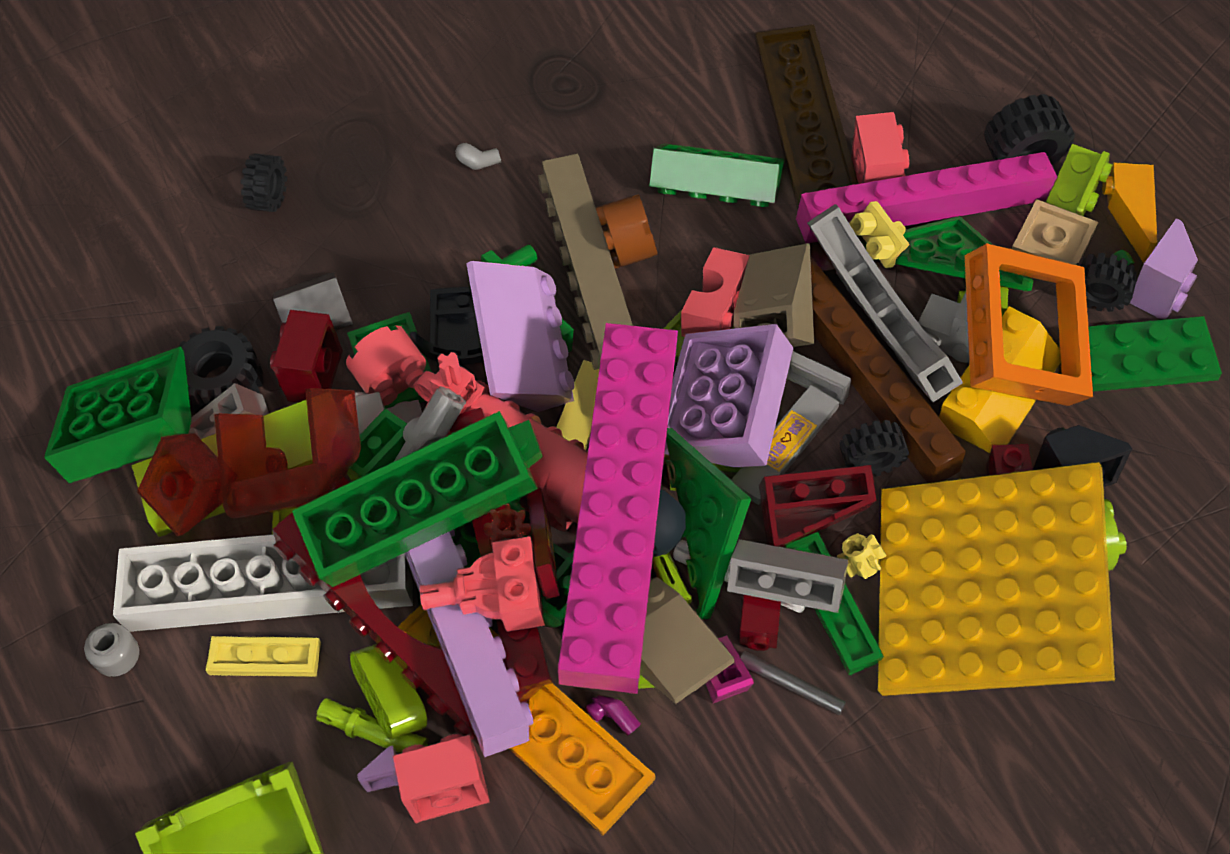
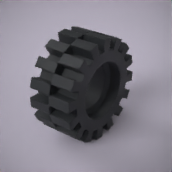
(264, 182)
(1108, 282)
(875, 445)

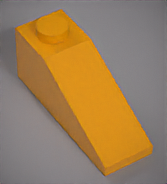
(1133, 205)

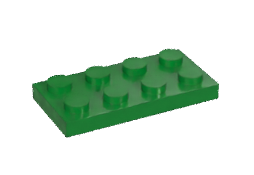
(1152, 354)

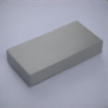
(808, 372)

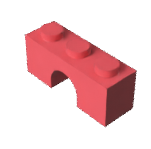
(721, 287)

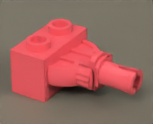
(495, 586)

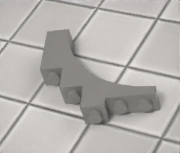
(887, 313)

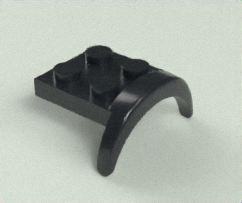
(451, 326)

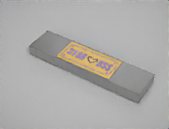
(789, 439)

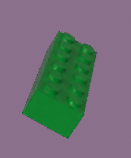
(414, 500)

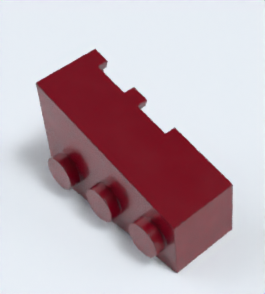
(812, 501)

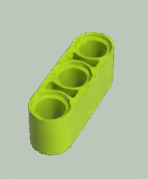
(388, 694)

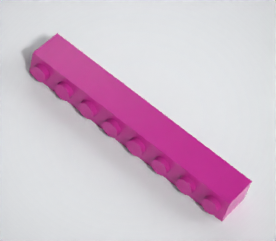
(939, 192)

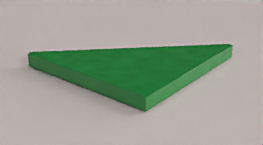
(942, 249)
(712, 517)

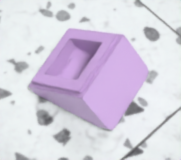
(380, 772)

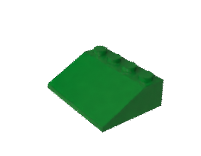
(120, 416)

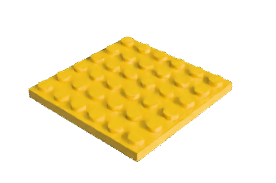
(995, 583)

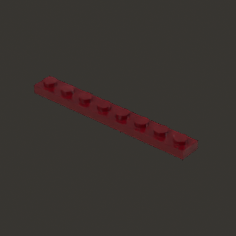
(523, 646)

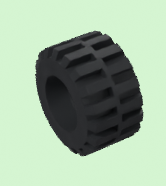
(1029, 128)
(217, 349)

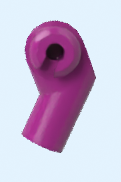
(614, 709)

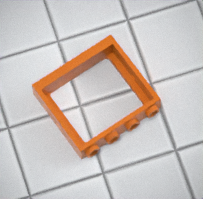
(985, 331)

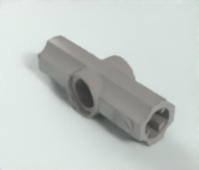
(434, 421)

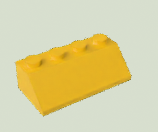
(991, 416)

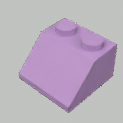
(1166, 274)

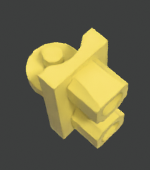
(881, 234)

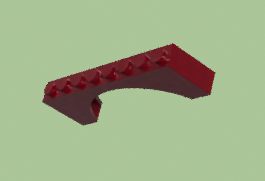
(420, 662)

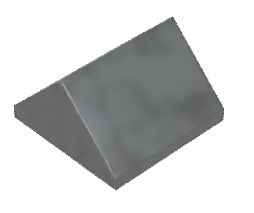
(316, 296)

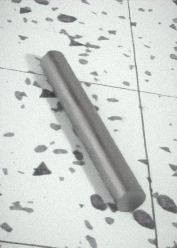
(793, 683)

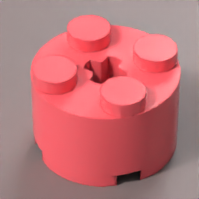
(386, 363)

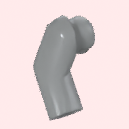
(475, 158)

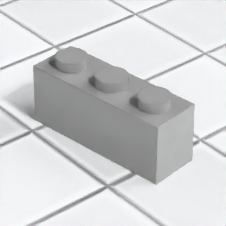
(787, 575)

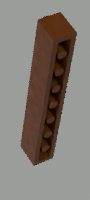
(882, 382)

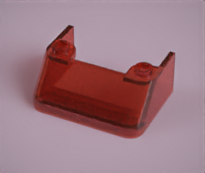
(258, 478)

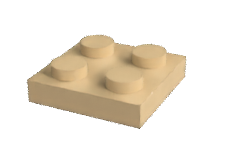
(1055, 233)

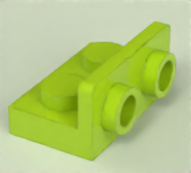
(1079, 179)

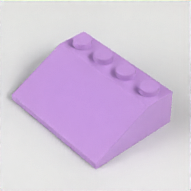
(520, 335)
(730, 393)

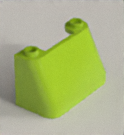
(247, 818)

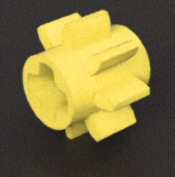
(862, 555)

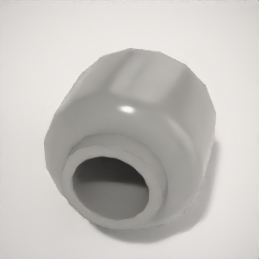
(111, 649)

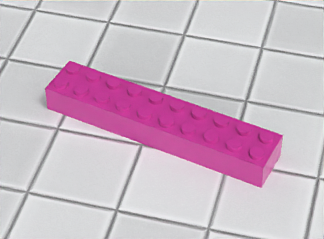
(619, 511)

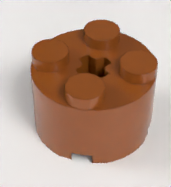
(627, 231)

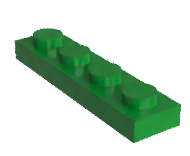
(847, 627)

